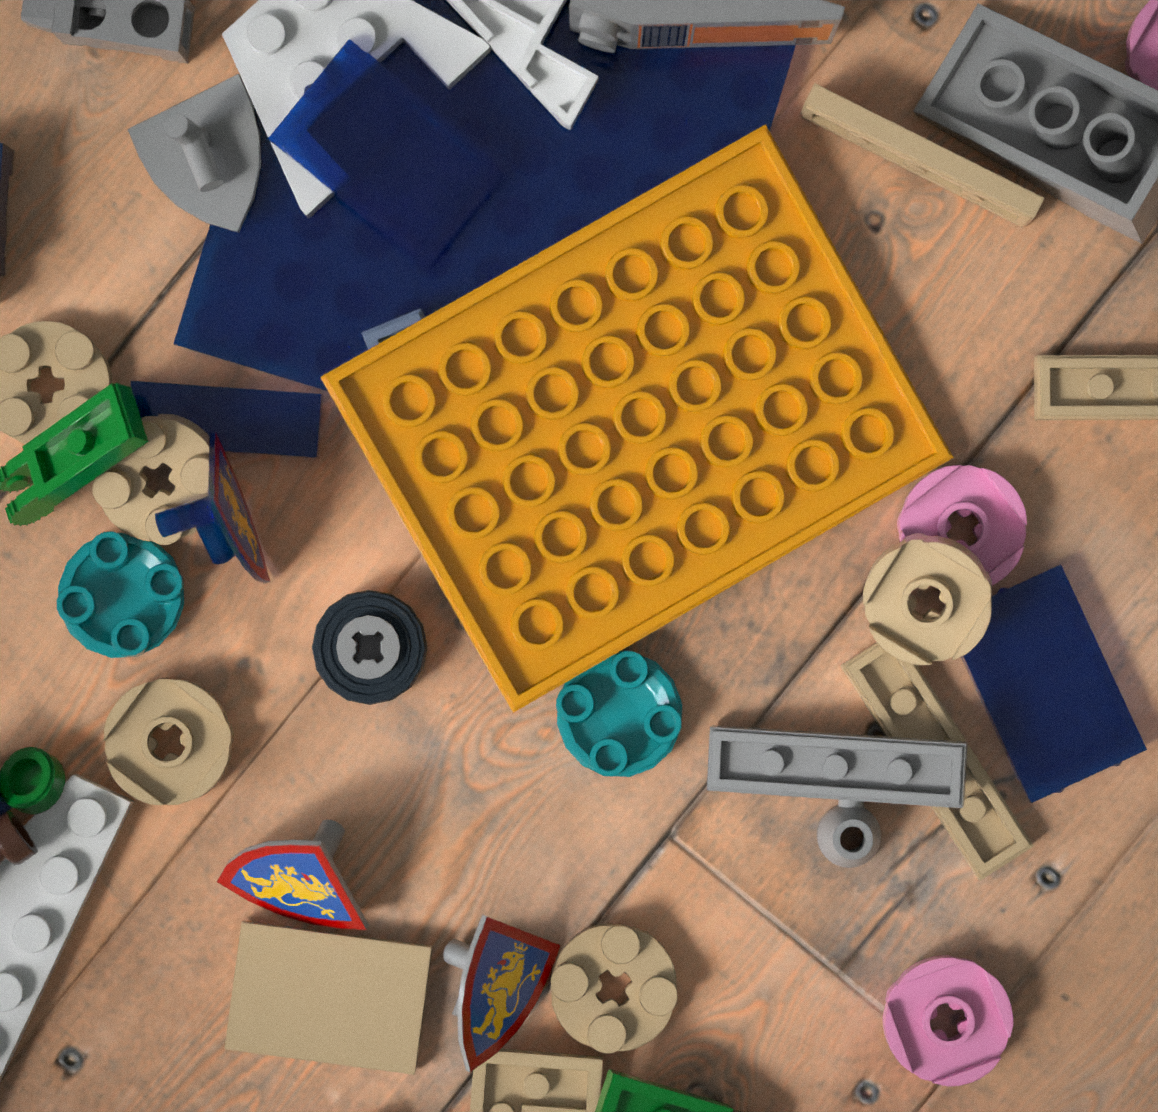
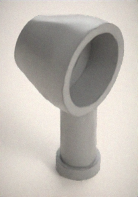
(835, 821)

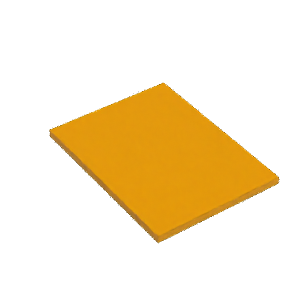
(637, 418)

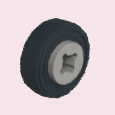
(393, 655)

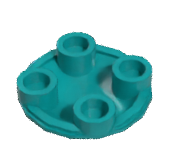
(120, 595)
(620, 715)

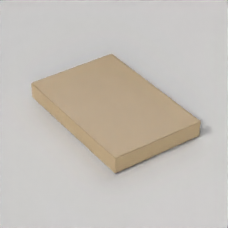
(328, 997)

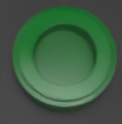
(31, 780)

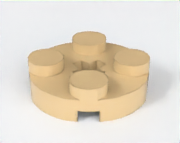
(23, 357)
(124, 489)
(924, 563)
(131, 746)
(607, 1024)

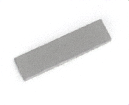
(837, 766)

